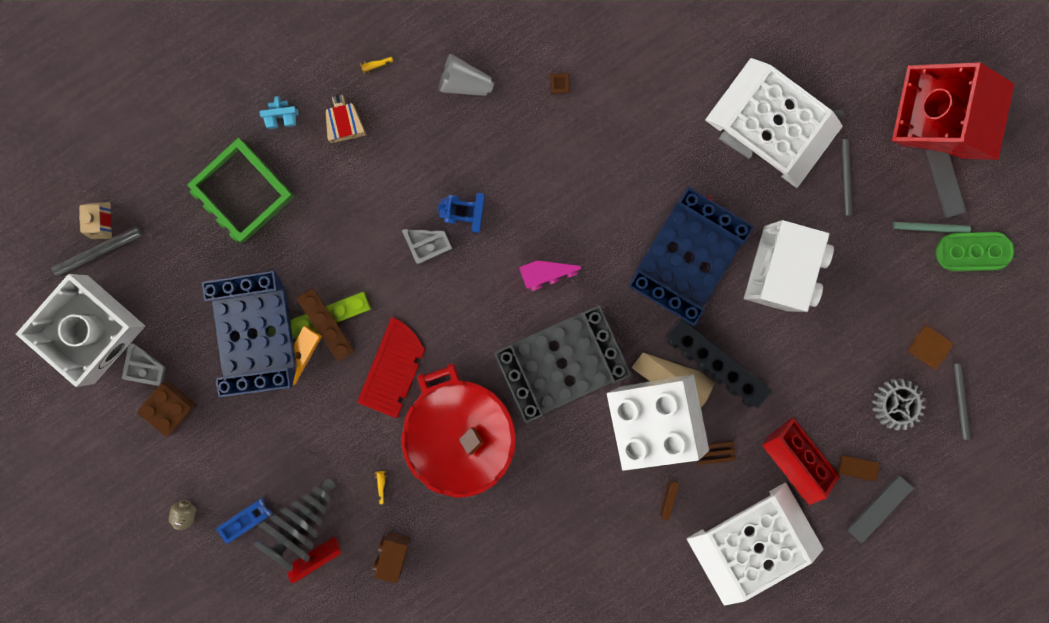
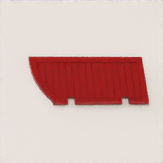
(392, 369)

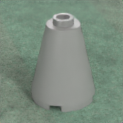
(464, 78)

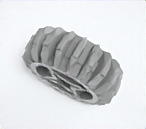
(908, 417)

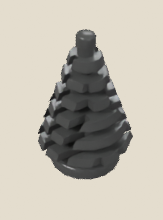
(299, 522)

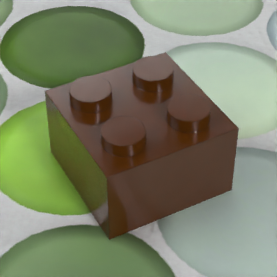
(166, 409)
(392, 558)

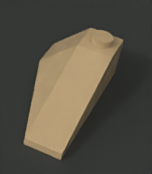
(657, 369)

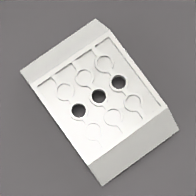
(749, 110)
(730, 554)

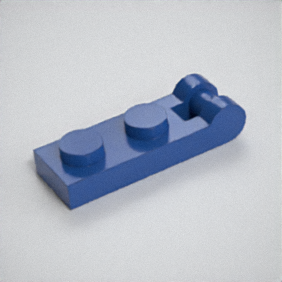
(243, 521)

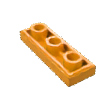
(305, 345)

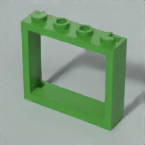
(210, 207)

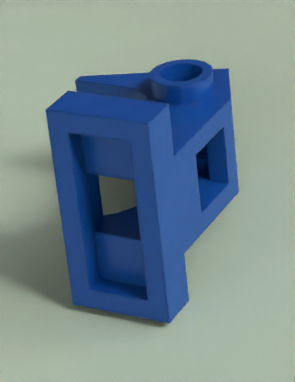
(448, 206)

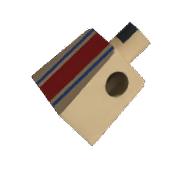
(343, 121)
(96, 220)

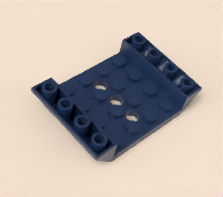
(706, 232)
(247, 304)

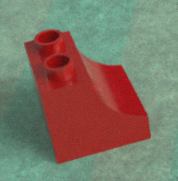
(954, 110)

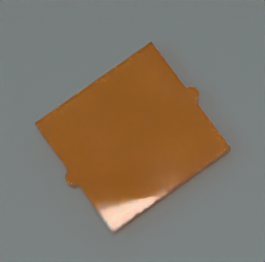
(930, 347)

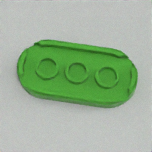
(974, 251)

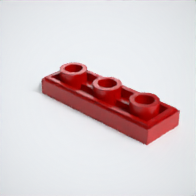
(318, 557)

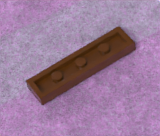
(325, 324)

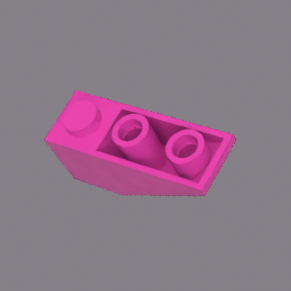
(540, 272)

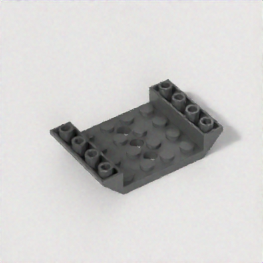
(590, 357)

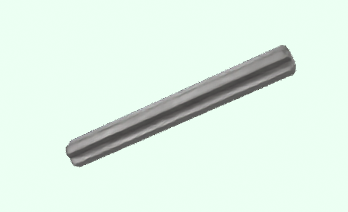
(96, 251)

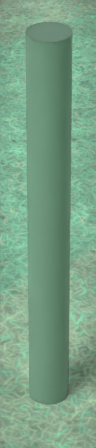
(932, 227)

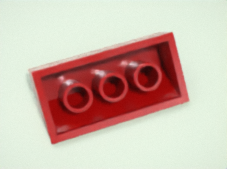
(801, 461)

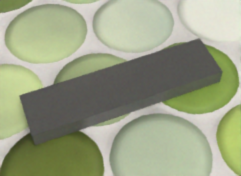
(946, 183)
(879, 509)

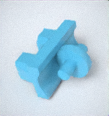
(288, 114)

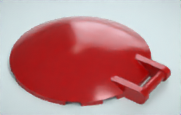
(441, 419)

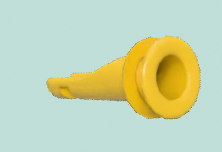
(374, 64)
(381, 482)

